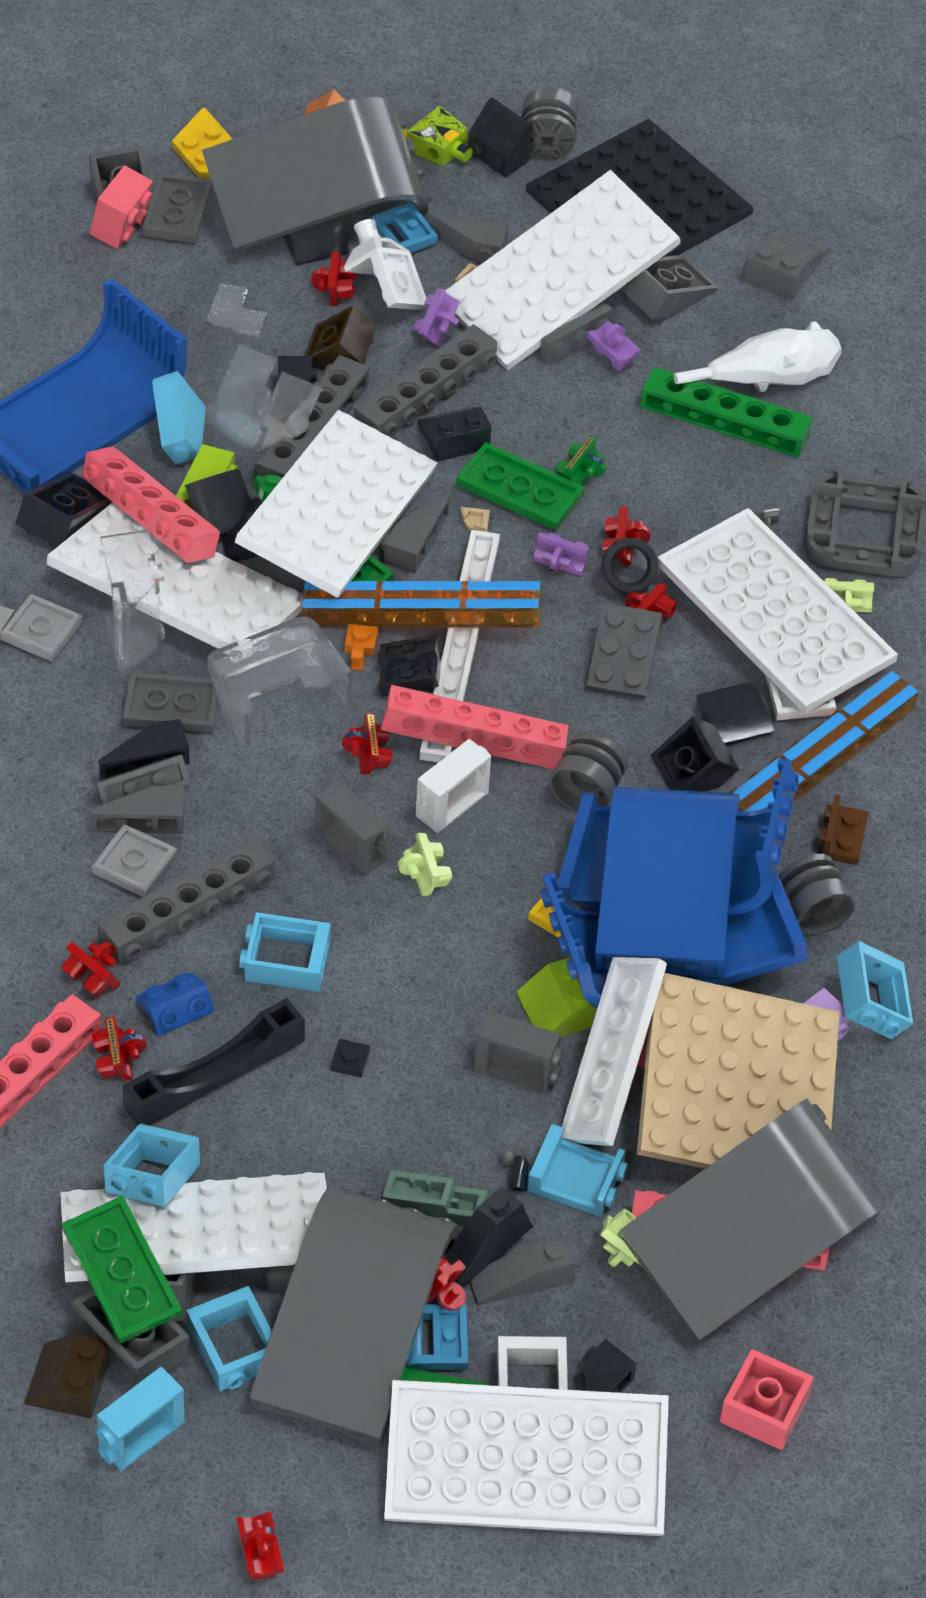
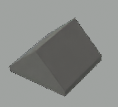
(107, 164)

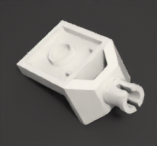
(391, 266)

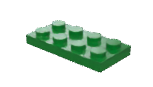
(520, 486)
(121, 1269)

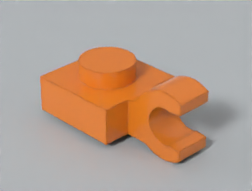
(360, 643)

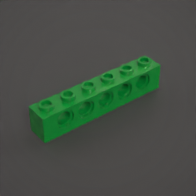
(727, 412)

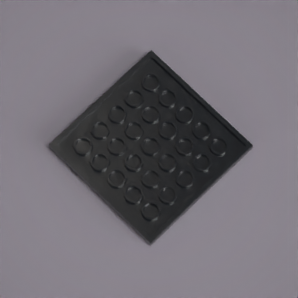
(660, 174)

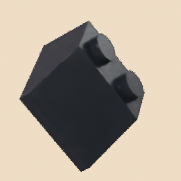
(500, 138)
(317, 241)
(456, 432)
(695, 758)

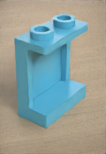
(576, 1174)

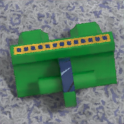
(583, 463)

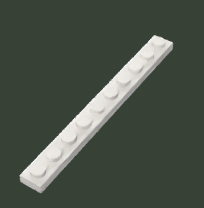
(462, 642)

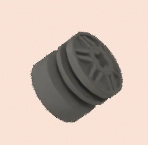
(552, 121)
(588, 766)
(817, 894)

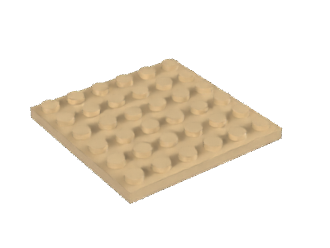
(727, 1067)

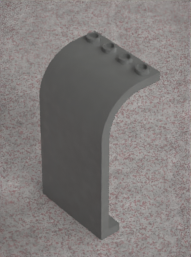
(314, 170)
(752, 1218)
(351, 1313)

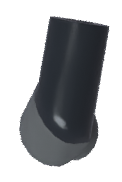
(519, 1170)

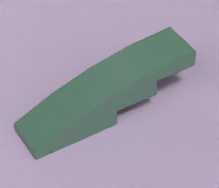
(433, 1196)

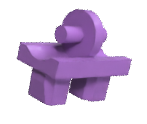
(438, 318)
(613, 343)
(561, 554)

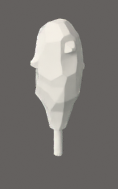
(774, 358)

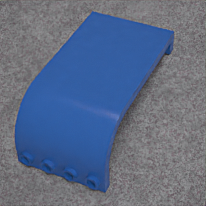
(90, 396)
(755, 855)
(668, 879)
(754, 940)

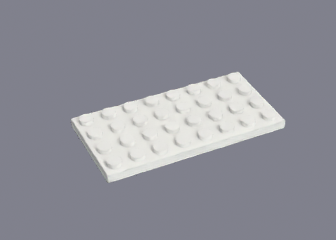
(562, 267)
(336, 503)
(203, 598)
(777, 610)
(215, 1223)
(527, 1458)

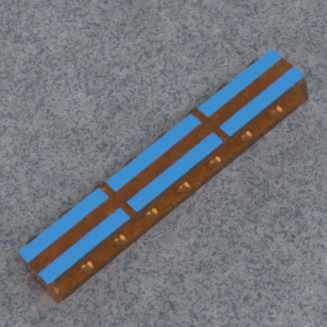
(427, 604)
(834, 741)

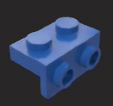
(176, 1002)

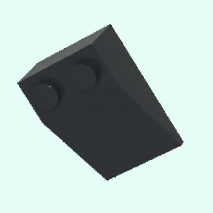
(60, 508)

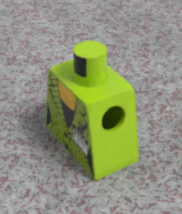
(440, 138)

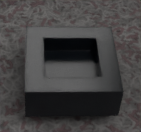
(350, 1058)

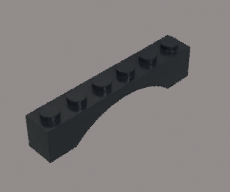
(166, 1091)

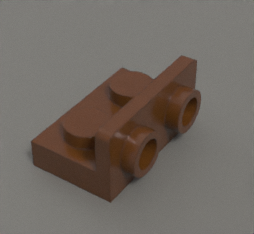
(844, 832)

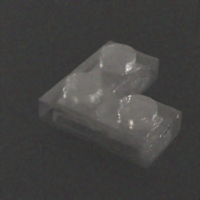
(230, 317)

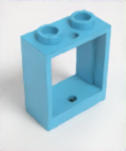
(287, 930)
(856, 968)
(147, 1143)
(218, 1313)
(140, 1419)

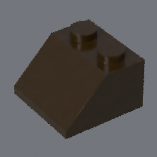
(342, 334)
(69, 1375)

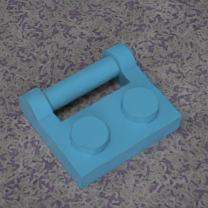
(410, 226)
(449, 1341)

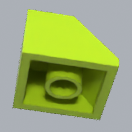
(556, 1001)

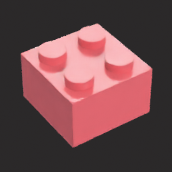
(121, 207)
(766, 1399)

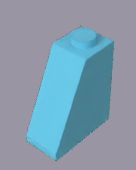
(179, 417)

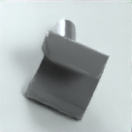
(770, 514)

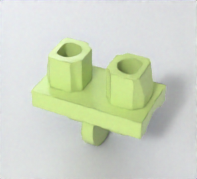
(855, 594)
(421, 864)
(614, 1243)

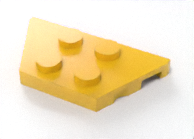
(197, 135)

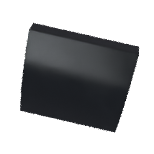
(220, 499)
(410, 664)
(736, 712)

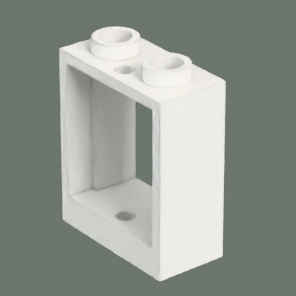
(453, 785)
(532, 1351)

